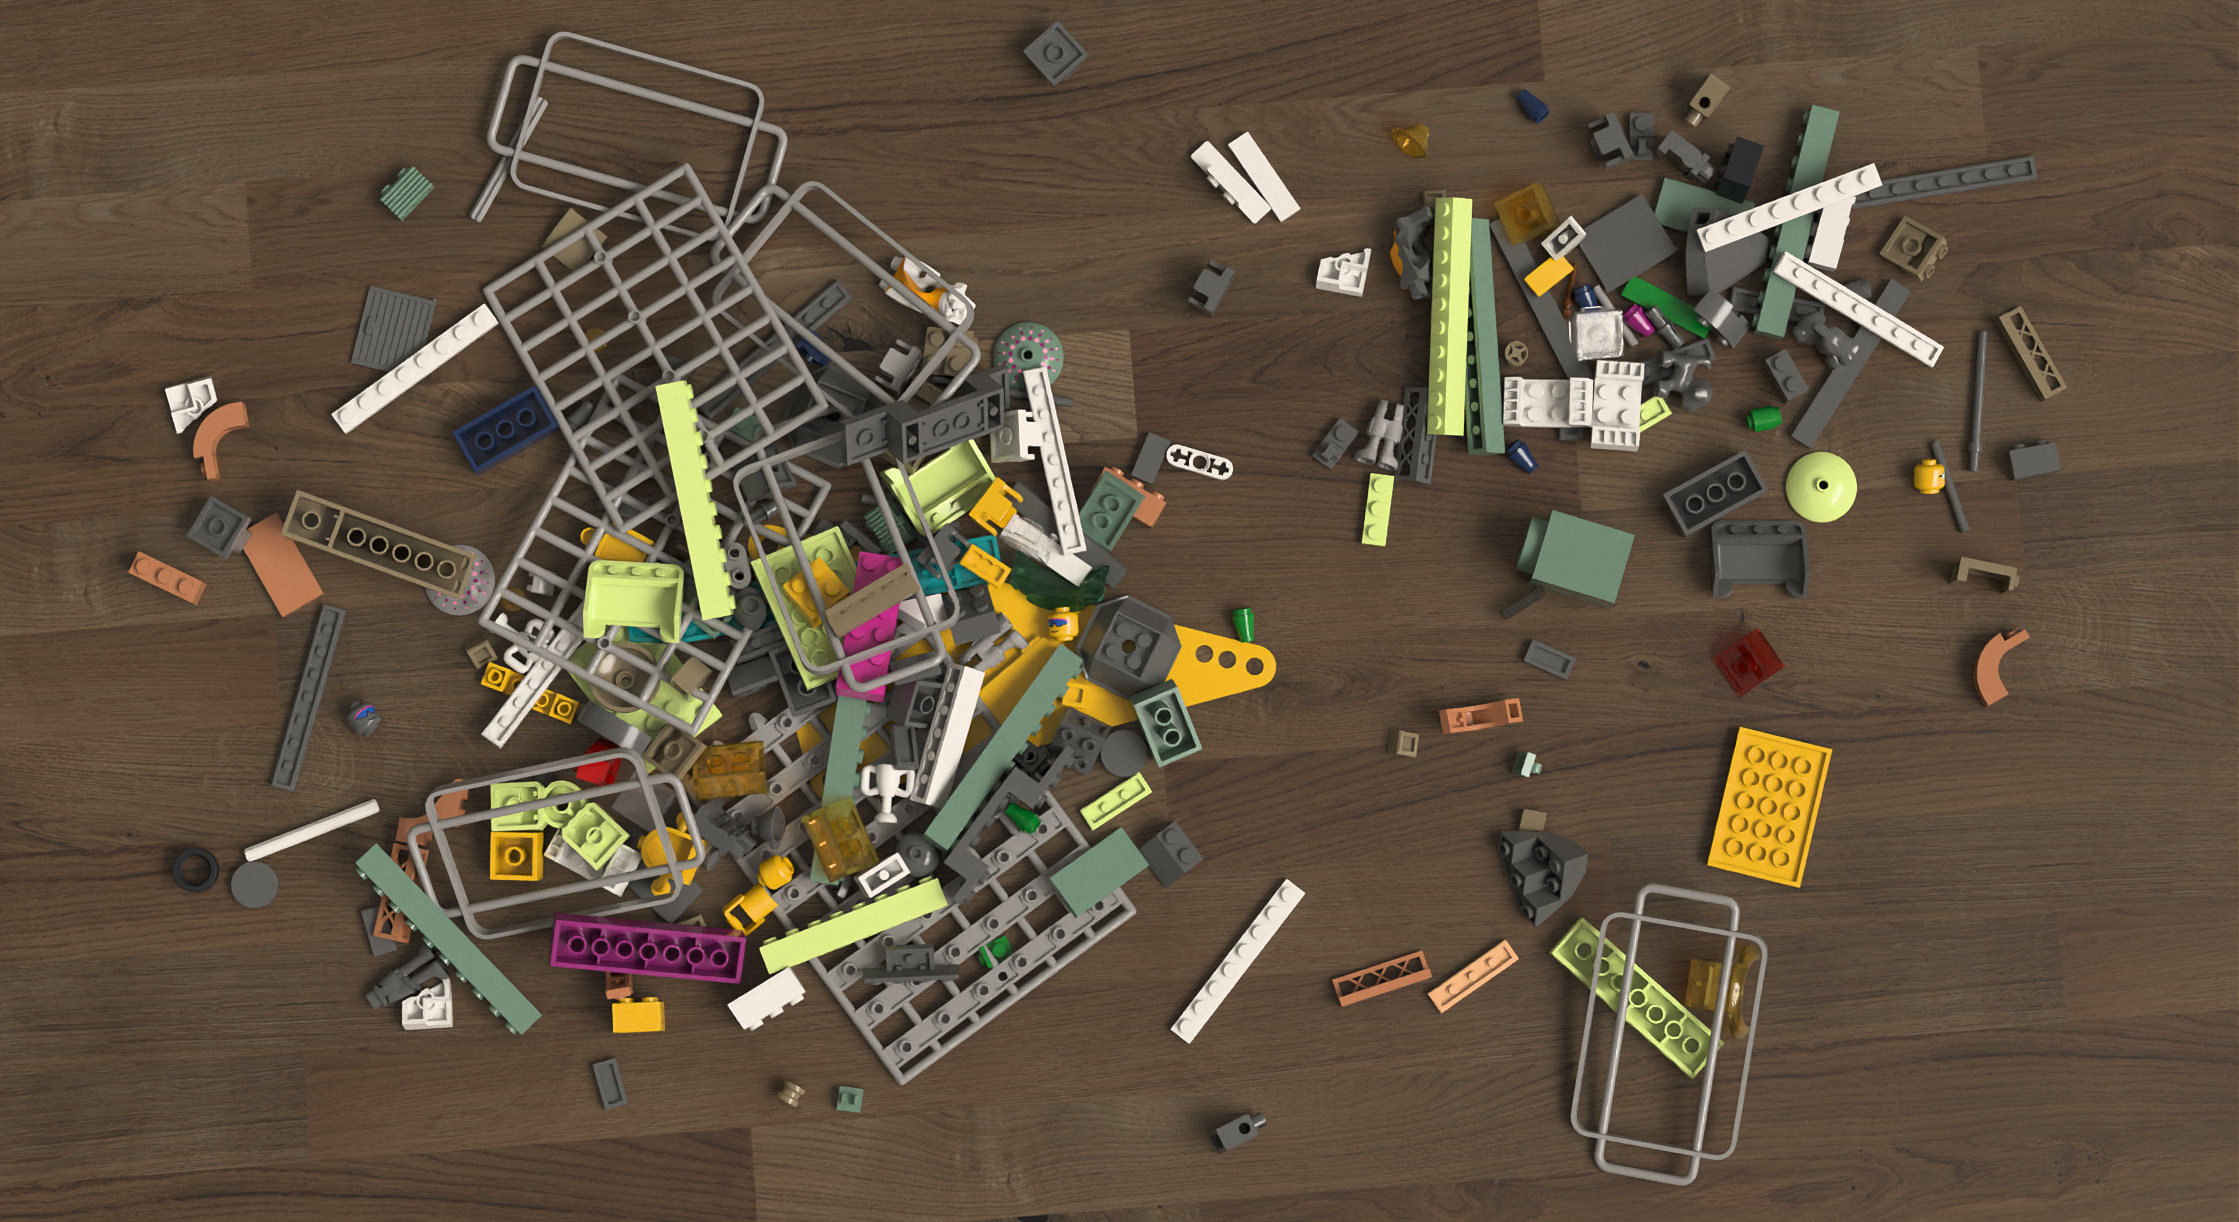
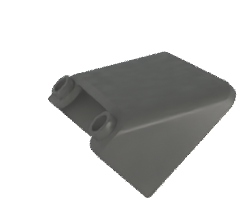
(1759, 555)

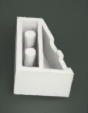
(1828, 235)

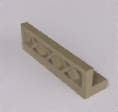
(2026, 356)
(871, 601)

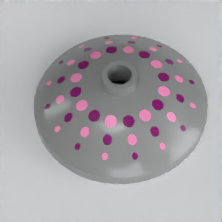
(477, 591)

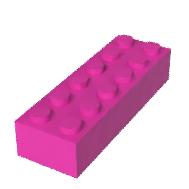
(872, 633)

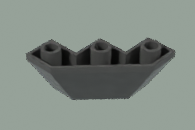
(1724, 264)
(1541, 870)

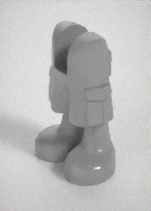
(1383, 430)
(988, 652)

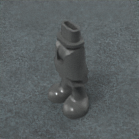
(398, 984)

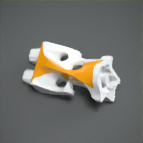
(939, 299)

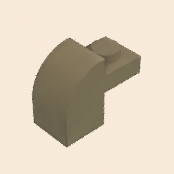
(690, 677)

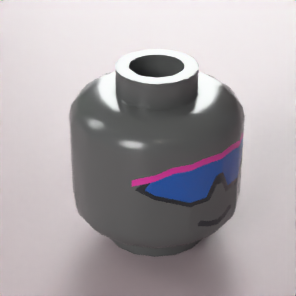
(363, 718)

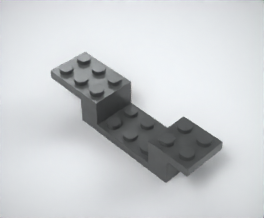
(918, 434)
(1026, 791)

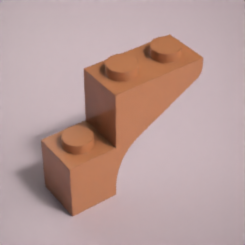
(447, 806)

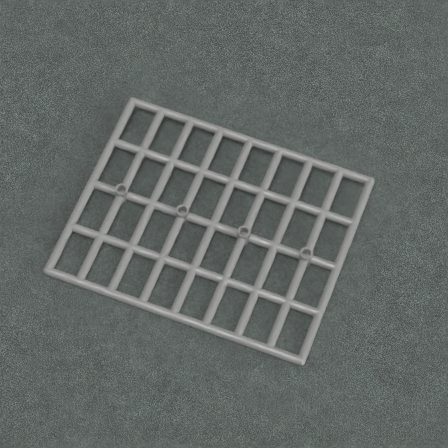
(654, 347)
(655, 553)

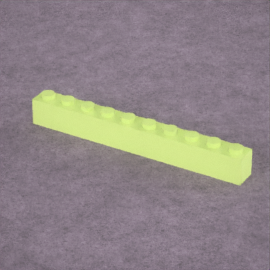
(1449, 316)
(694, 499)

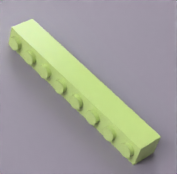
(853, 926)

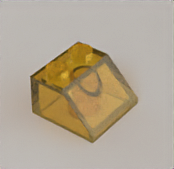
(1527, 214)

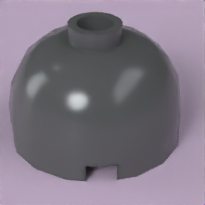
(918, 854)

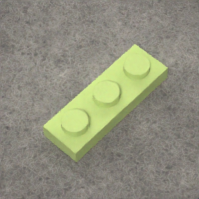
(1377, 510)

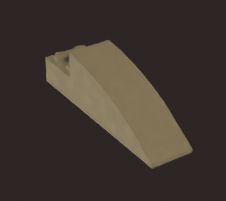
(378, 545)

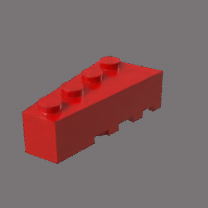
(600, 772)

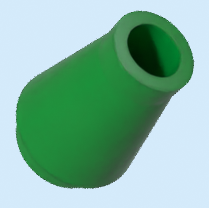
(1244, 623)
(1023, 818)

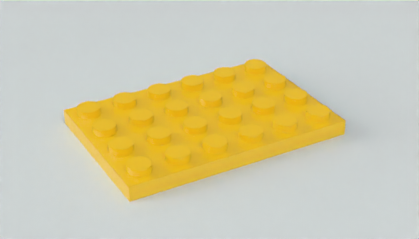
(1769, 807)

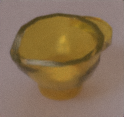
(1412, 140)

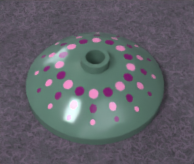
(1033, 338)

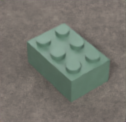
(1165, 723)

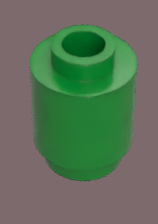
(1763, 418)

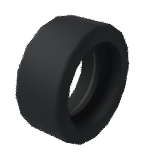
(183, 883)

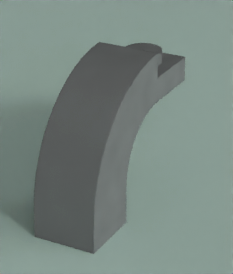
(611, 726)

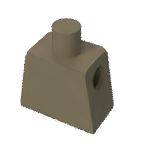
(1714, 91)

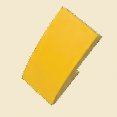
(1548, 275)
(501, 678)
(556, 706)

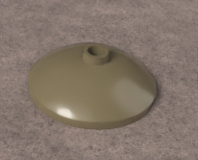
(615, 671)

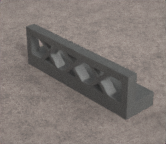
(1423, 450)

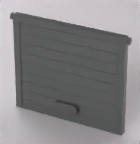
(1626, 243)
(392, 328)

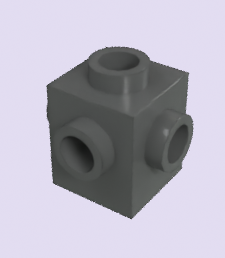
(1034, 761)

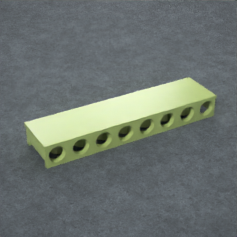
(1649, 1006)

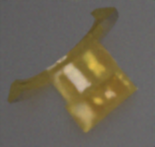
(1704, 984)

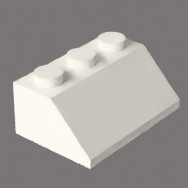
(767, 999)

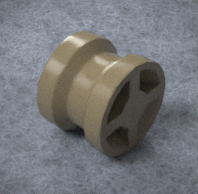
(1517, 348)
(790, 1093)

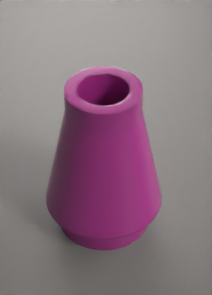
(1636, 319)

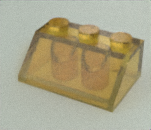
(730, 771)
(840, 839)

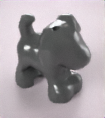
(1828, 341)
(1694, 391)

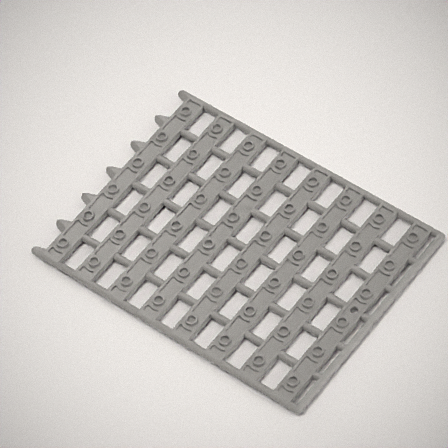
(965, 944)

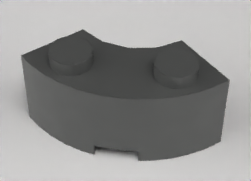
(1721, 319)

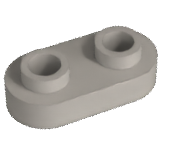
(737, 565)

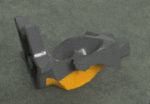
(1416, 268)

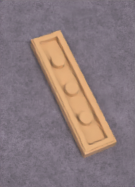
(1473, 976)

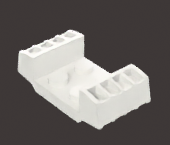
(1547, 403)
(1616, 405)
(622, 861)

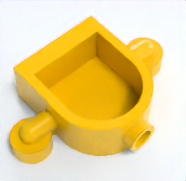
(615, 549)
(654, 854)

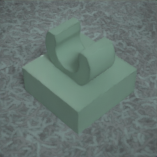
(1525, 764)
(850, 1099)

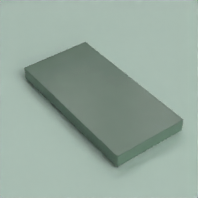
(1679, 198)
(1098, 872)

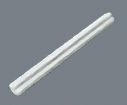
(311, 830)

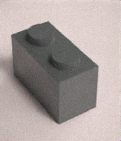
(1785, 376)
(2033, 460)

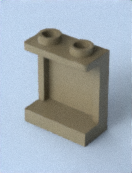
(1965, 565)

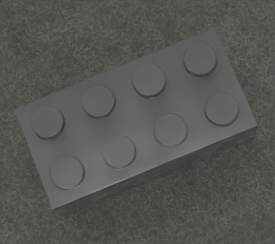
(1714, 494)

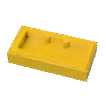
(985, 566)

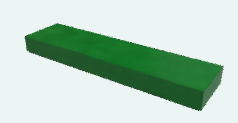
(1678, 311)

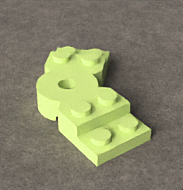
(583, 824)

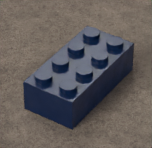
(506, 430)

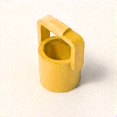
(755, 903)

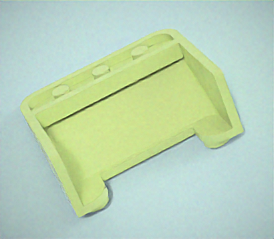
(943, 486)
(633, 596)

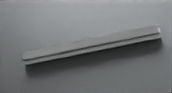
(504, 166)

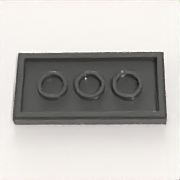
(642, 887)

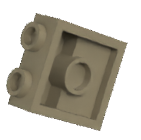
(1914, 248)
(954, 360)
(673, 751)

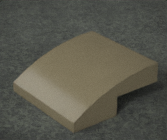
(579, 252)

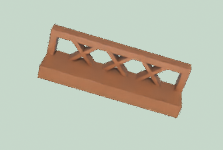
(400, 930)
(1384, 987)

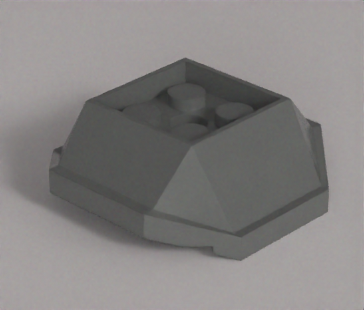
(843, 390)
(1124, 621)

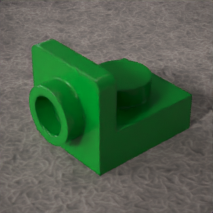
(999, 948)

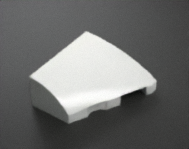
(1344, 273)
(190, 400)
(429, 1009)

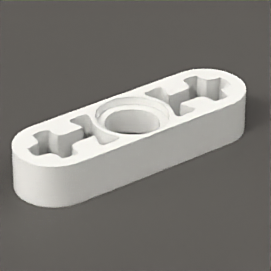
(1184, 452)

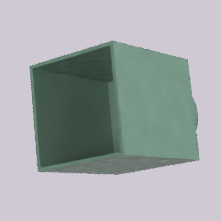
(1575, 557)

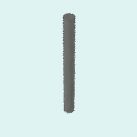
(1950, 488)

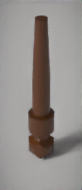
(1568, 302)

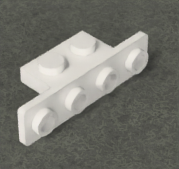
(1233, 185)

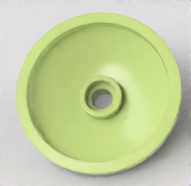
(1807, 496)

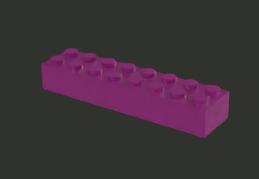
(646, 948)

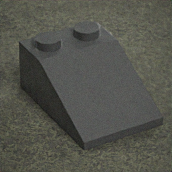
(797, 697)

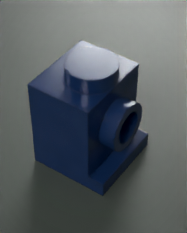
(811, 353)

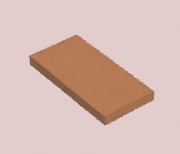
(281, 566)

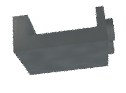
(932, 673)

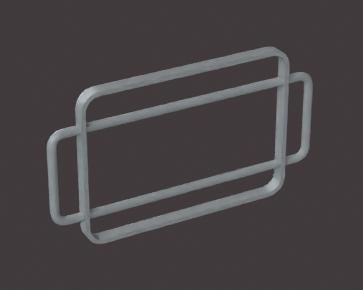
(543, 64)
(792, 202)
(842, 662)
(644, 781)
(1602, 1135)

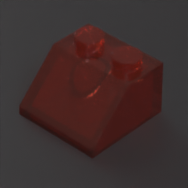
(1748, 662)

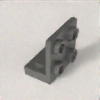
(1081, 734)

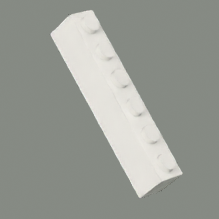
(947, 735)

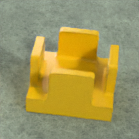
(995, 507)

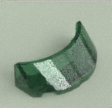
(1051, 590)

